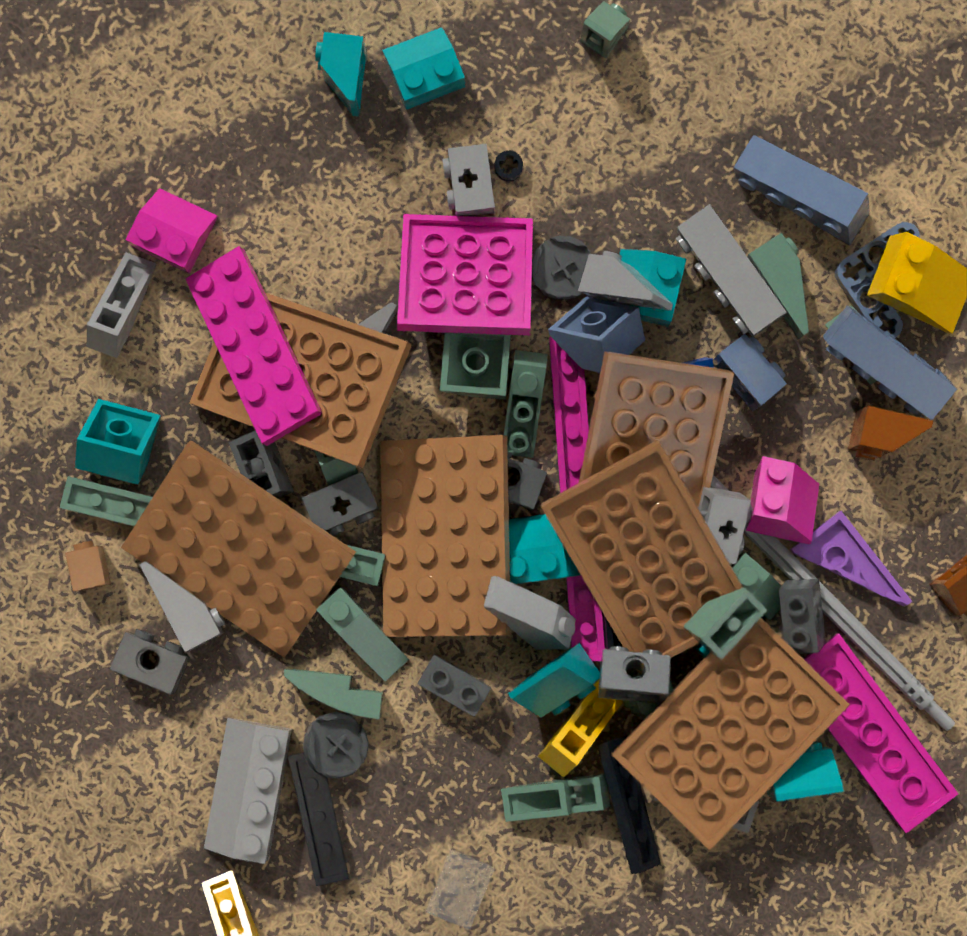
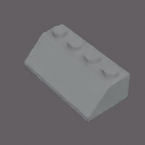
(730, 271)
(247, 790)

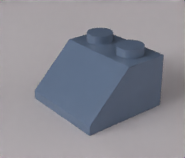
(598, 328)
(754, 376)

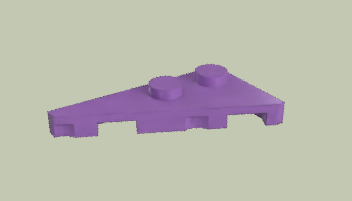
(844, 552)

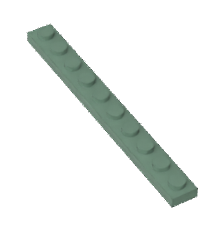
(128, 507)

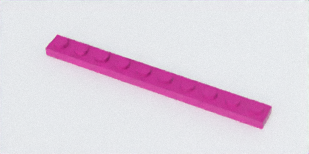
(571, 441)

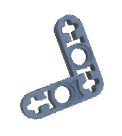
(854, 288)

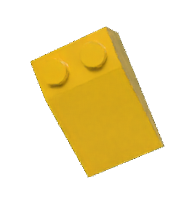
(920, 281)

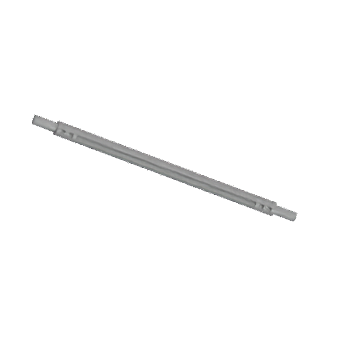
(850, 626)

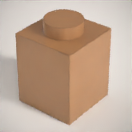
(87, 566)

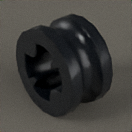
(501, 159)

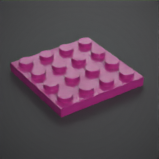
(465, 275)

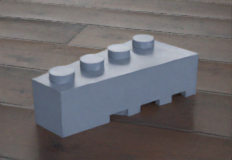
(803, 189)
(889, 363)

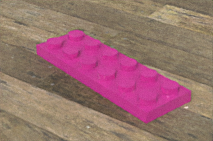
(253, 346)
(880, 740)

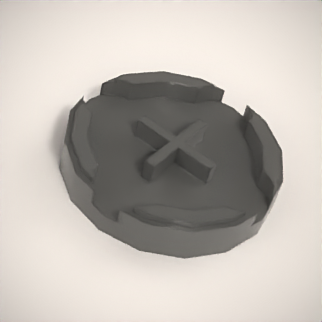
(559, 267)
(335, 745)

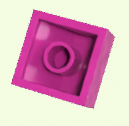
(171, 230)
(783, 501)

